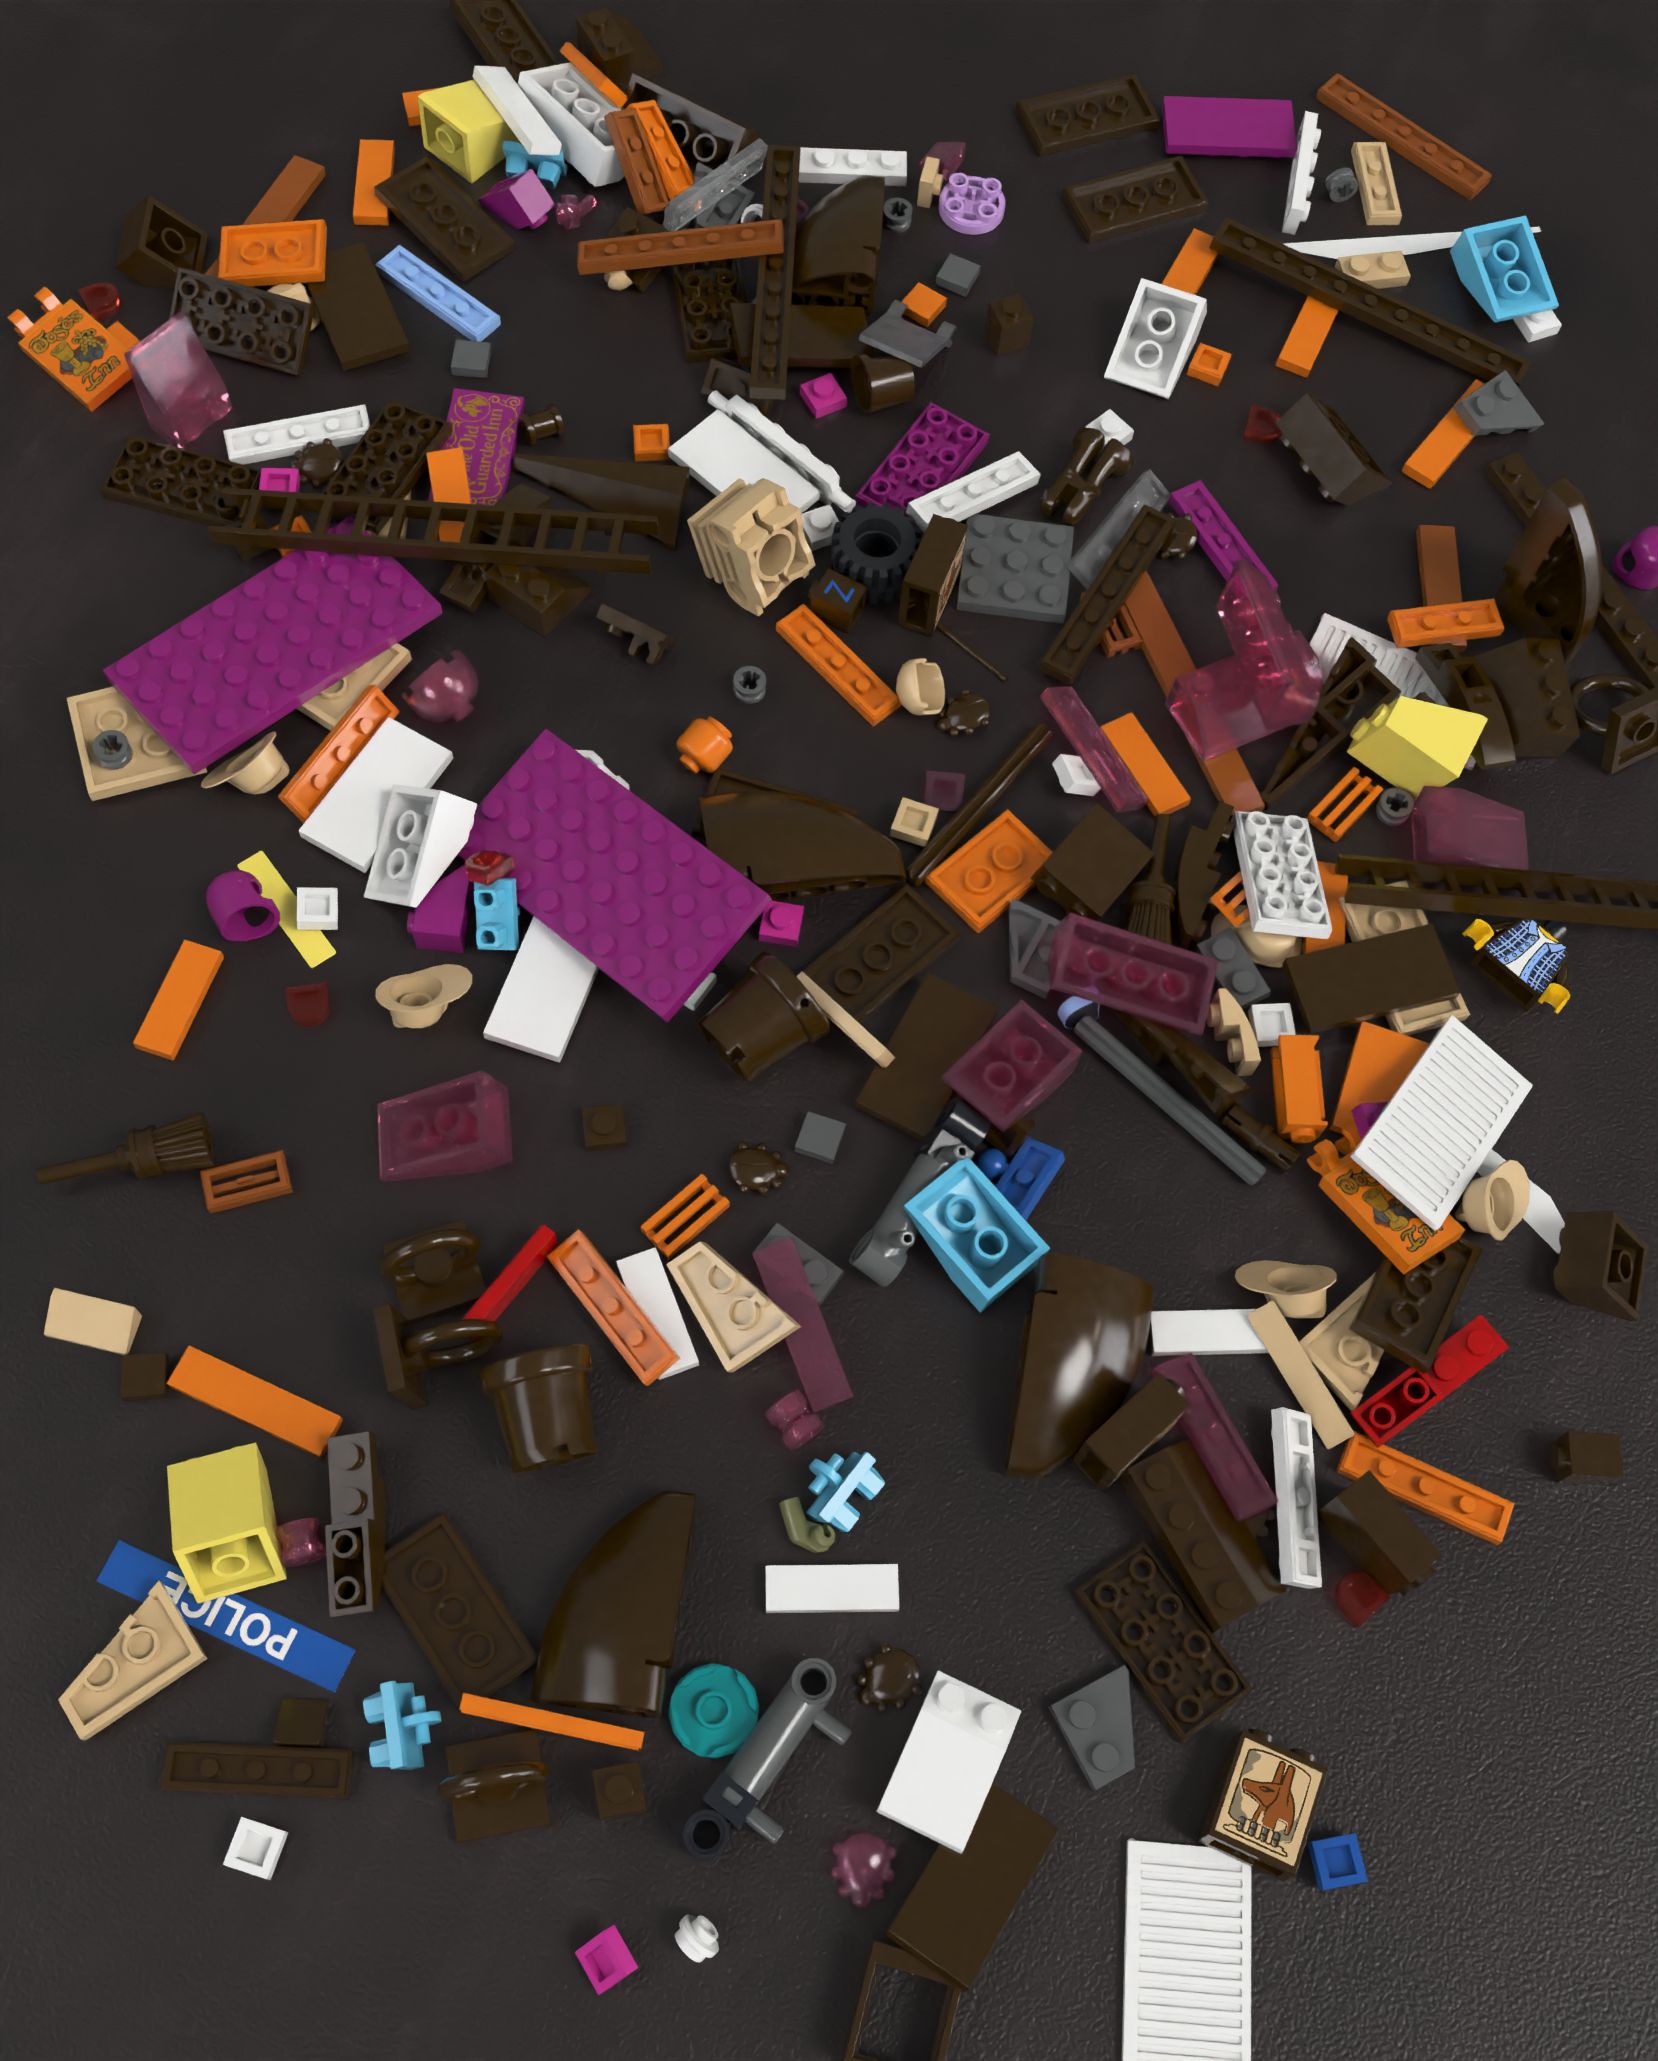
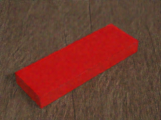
(514, 1276)

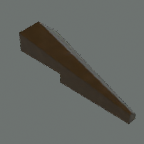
(616, 487)
(1349, 694)
(1207, 1076)

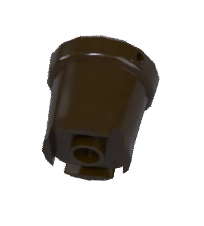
(763, 1018)
(543, 1405)

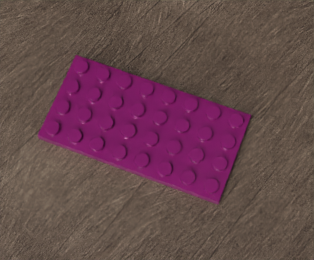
(269, 647)
(614, 875)

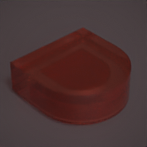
(101, 300)
(1262, 425)
(488, 866)
(308, 1003)
(1359, 1597)

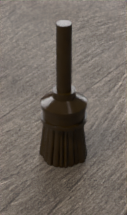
(1152, 899)
(146, 1152)

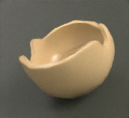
(921, 687)

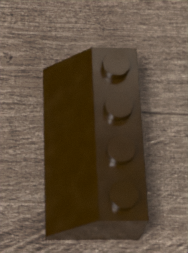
(697, 129)
(1200, 1536)

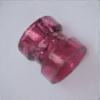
(794, 1420)

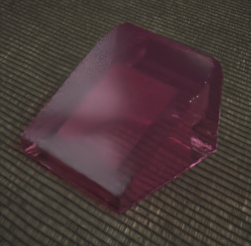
(950, 155)
(944, 790)

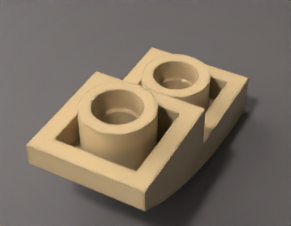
(1232, 1025)

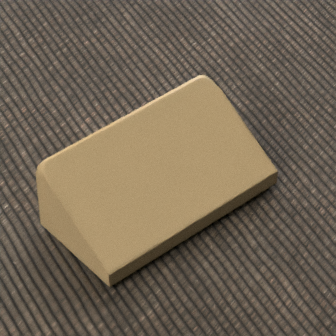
(91, 1321)

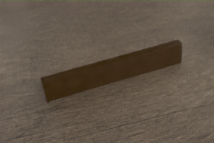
(1107, 595)

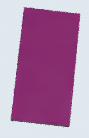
(1229, 127)
(925, 459)

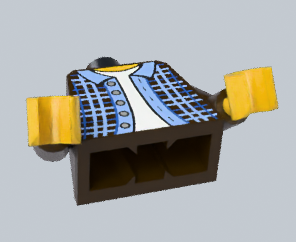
(1523, 960)

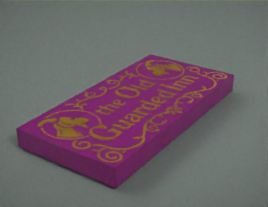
(488, 433)

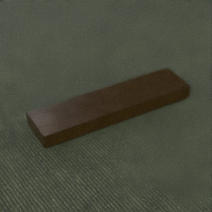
(257, 1770)

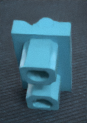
(548, 166)
(497, 915)
(853, 1475)
(405, 1726)

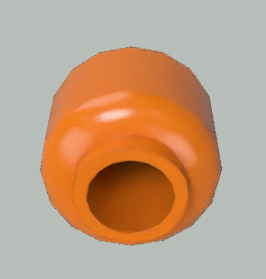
(704, 745)

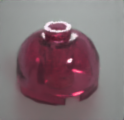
(444, 690)

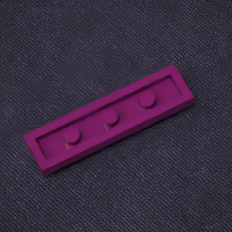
(1215, 530)

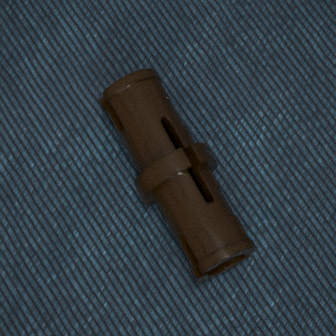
(1261, 1138)

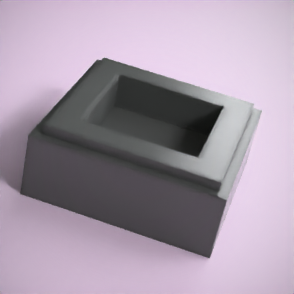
(957, 275)
(471, 358)
(820, 1137)

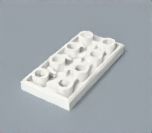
(724, 452)
(355, 808)
(1281, 875)
(541, 995)

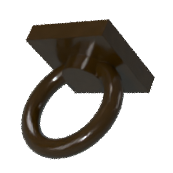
(1631, 726)
(434, 1271)
(407, 1354)
(496, 1786)

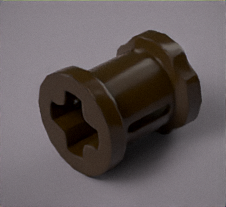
(541, 424)

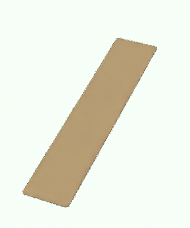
(1300, 1374)

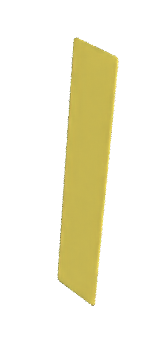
(310, 943)

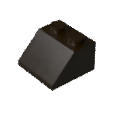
(616, 46)
(158, 243)
(536, 594)
(1601, 1264)

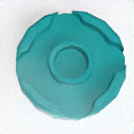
(713, 1710)

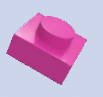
(823, 395)
(280, 479)
(781, 923)
(606, 1959)

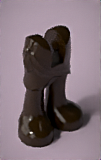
(1081, 493)

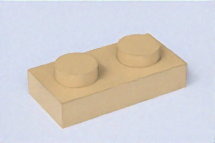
(1376, 269)

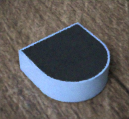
(1076, 1008)

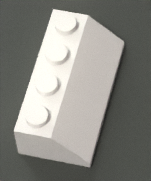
(576, 116)

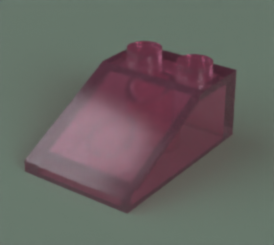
(177, 382)
(1467, 830)
(1014, 1066)
(445, 1129)

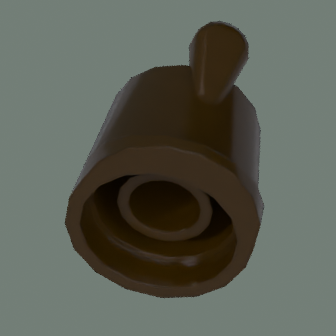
(881, 382)

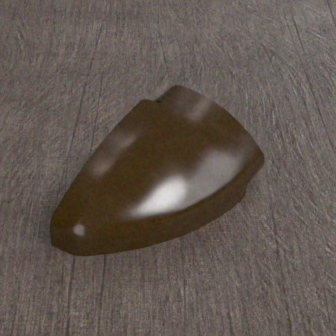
(840, 247)
(1555, 571)
(798, 844)
(1074, 1359)
(620, 1615)

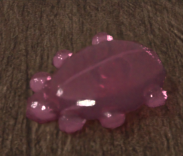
(863, 1867)

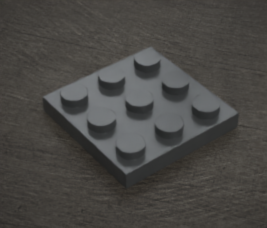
(1015, 568)

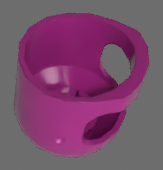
(1645, 552)
(230, 897)

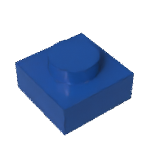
(1337, 1862)

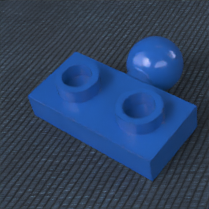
(1026, 1176)

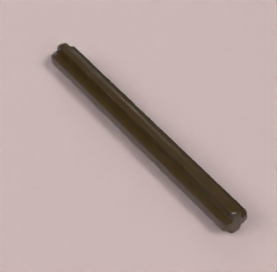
(978, 804)

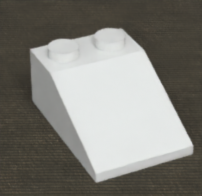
(1156, 338)
(417, 843)
(949, 1761)

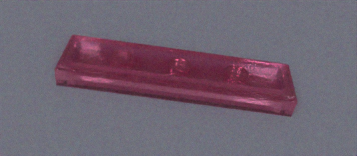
(1094, 749)
(812, 1343)
(1218, 1441)

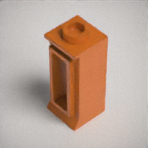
(1298, 1088)

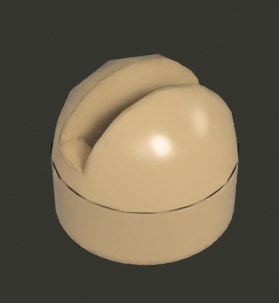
(618, 279)

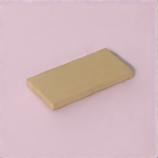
(1373, 921)

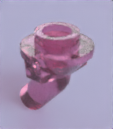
(569, 209)

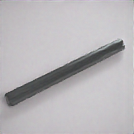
(1169, 1100)

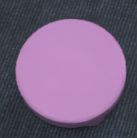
(972, 204)

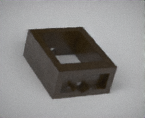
(904, 1962)

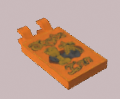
(73, 349)
(1374, 1209)

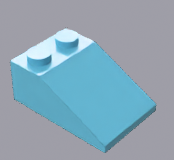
(1504, 269)
(975, 1233)

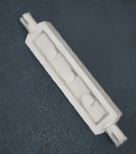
(784, 447)

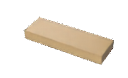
(1376, 183)
(848, 1023)

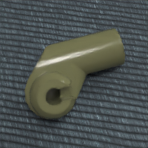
(802, 1531)

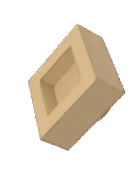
(930, 182)
(914, 822)

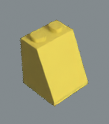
(463, 128)
(1416, 743)
(224, 1523)

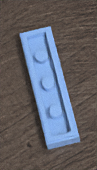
(438, 294)

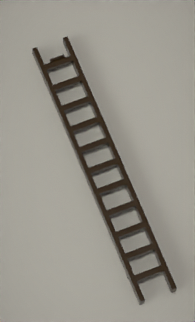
(363, 507)
(1491, 902)

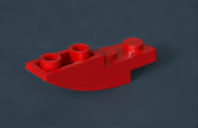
(1417, 1392)

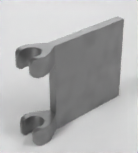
(905, 339)

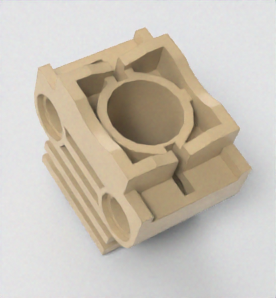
(752, 542)

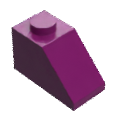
(519, 200)
(443, 914)

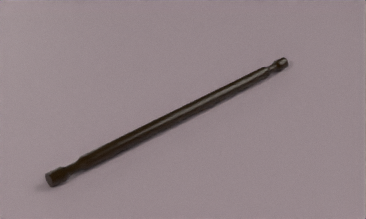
(973, 653)

